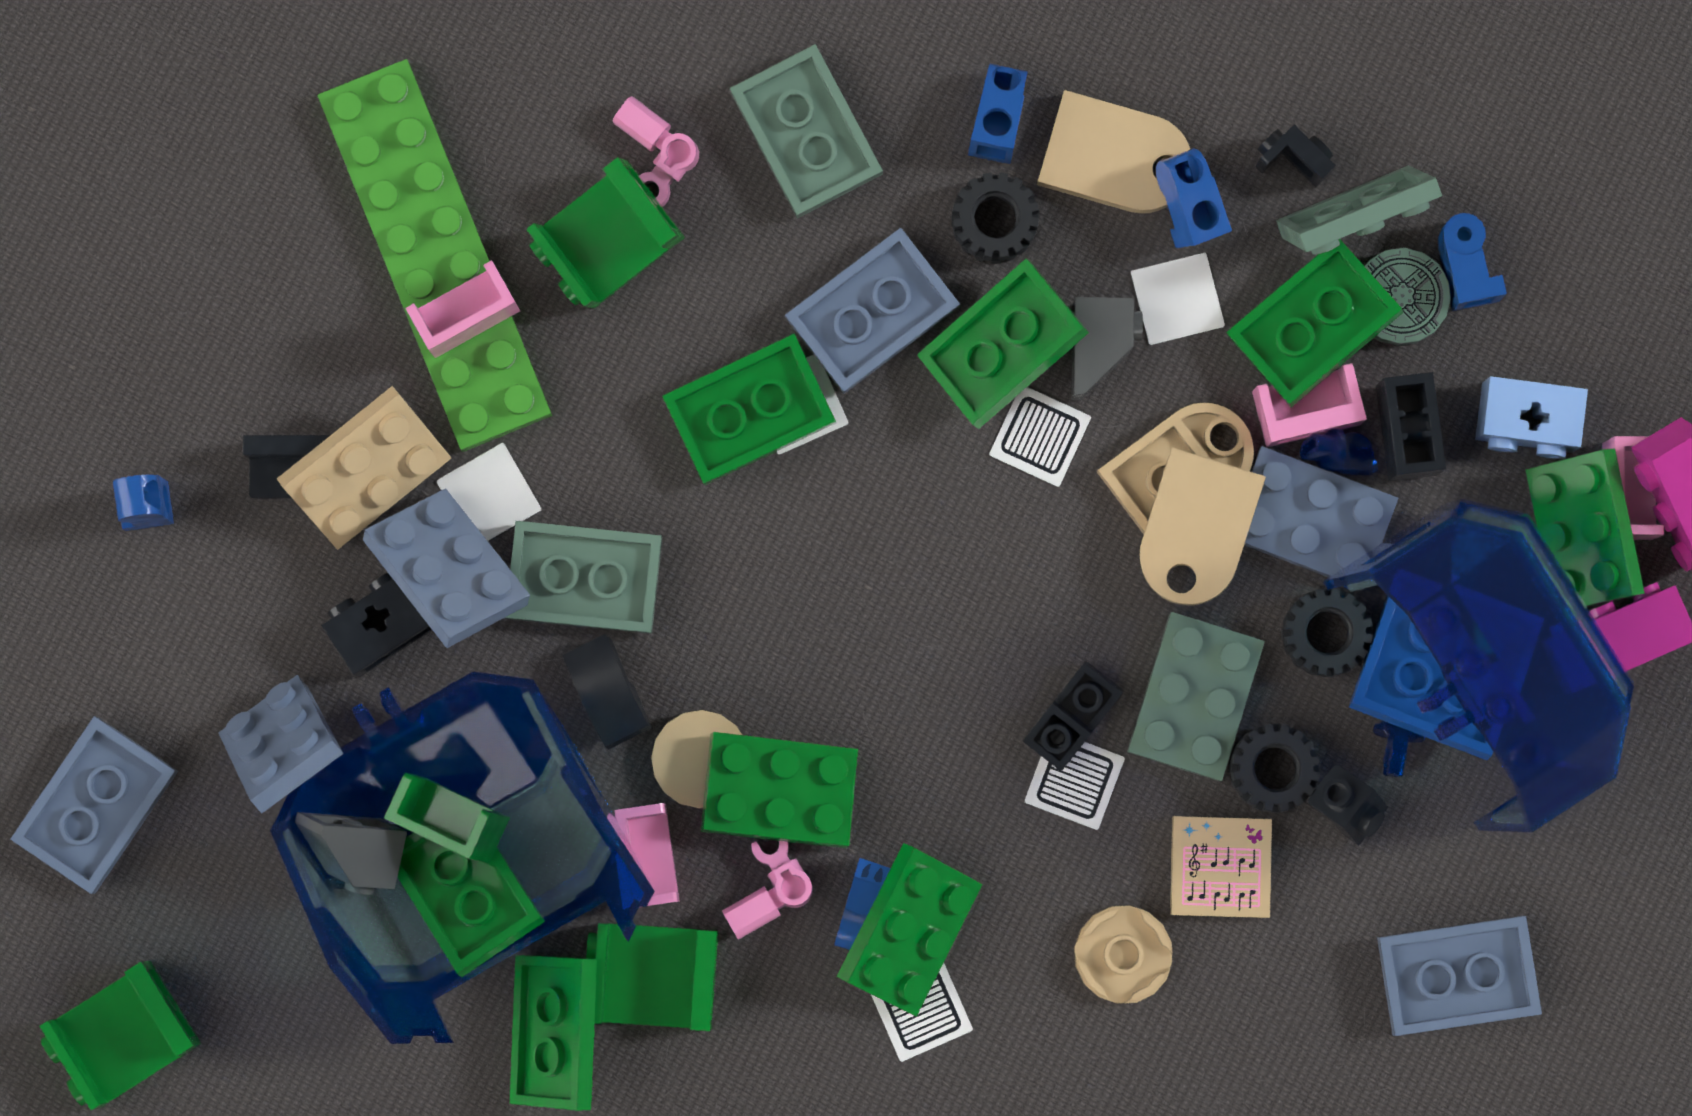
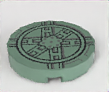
(1419, 290)

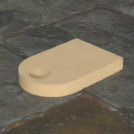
(1108, 153)
(1138, 470)
(1198, 523)

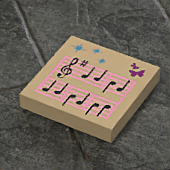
(1221, 867)

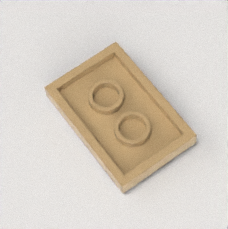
(364, 468)

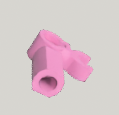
(677, 150)
(790, 889)

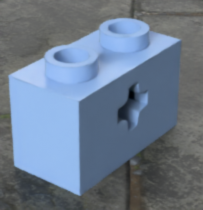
(1556, 406)

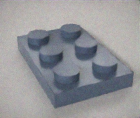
(872, 310)
(1315, 515)
(446, 568)
(279, 743)
(94, 805)
(1459, 975)

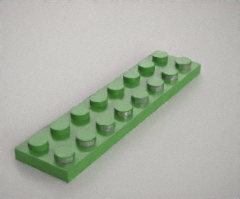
(430, 247)

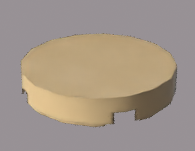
(682, 754)
(1123, 954)

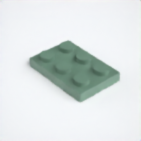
(806, 131)
(1359, 210)
(586, 576)
(1195, 696)

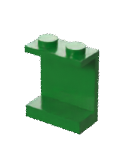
(605, 236)
(656, 977)
(119, 1037)

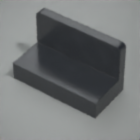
(271, 457)

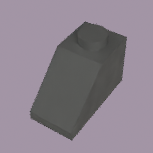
(1110, 339)
(355, 849)

